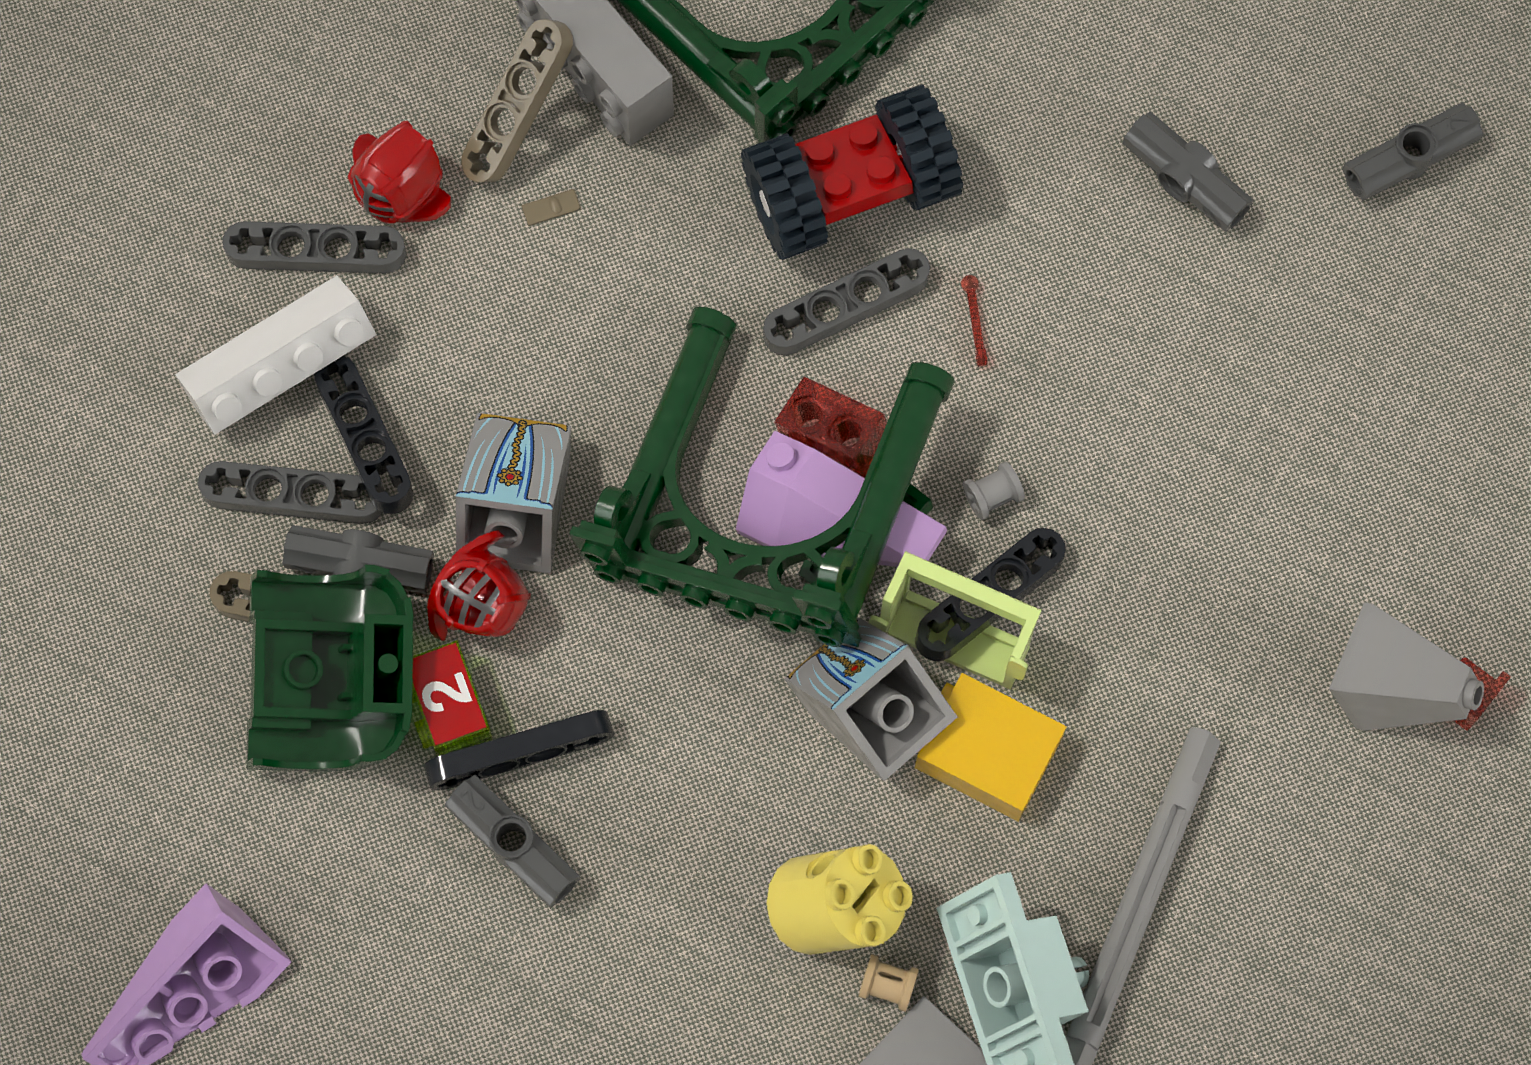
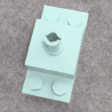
(1013, 974)

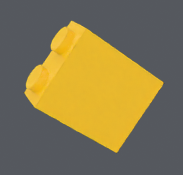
(992, 747)

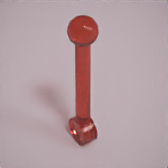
(970, 284)

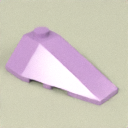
(802, 492)
(193, 974)

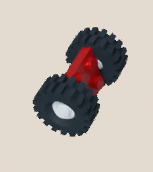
(852, 170)

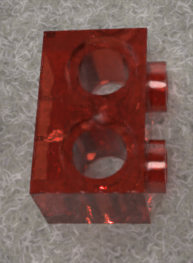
(838, 421)

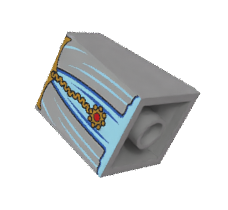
(516, 486)
(872, 699)

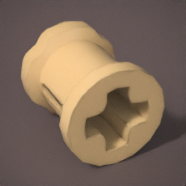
(888, 982)

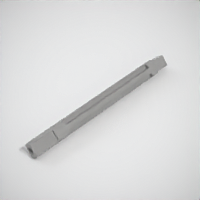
(1142, 894)

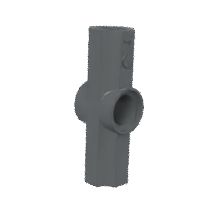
(1391, 164)
(1188, 171)
(344, 553)
(534, 862)

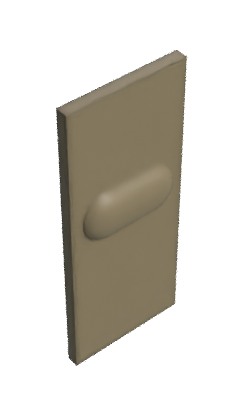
(551, 207)

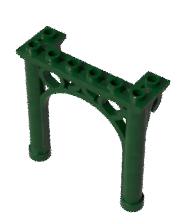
(771, 106)
(824, 609)

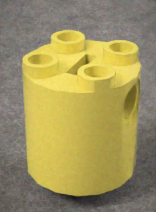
(837, 900)

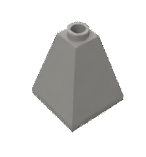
(1400, 677)

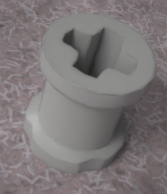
(993, 490)

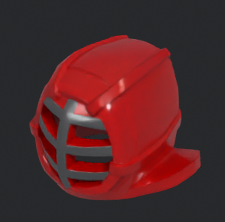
(402, 172)
(485, 596)

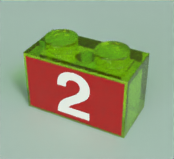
(447, 701)

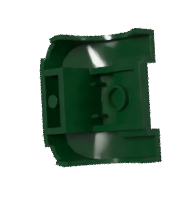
(328, 670)

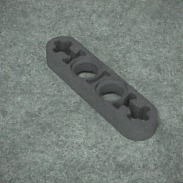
(315, 240)
(849, 306)
(289, 500)

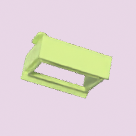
(991, 653)

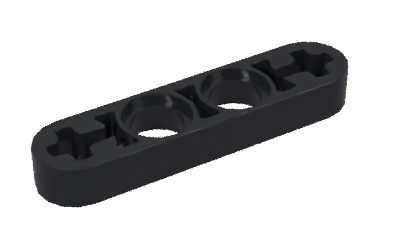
(365, 432)
(1013, 560)
(519, 749)

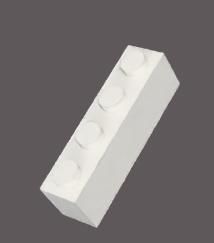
(276, 354)

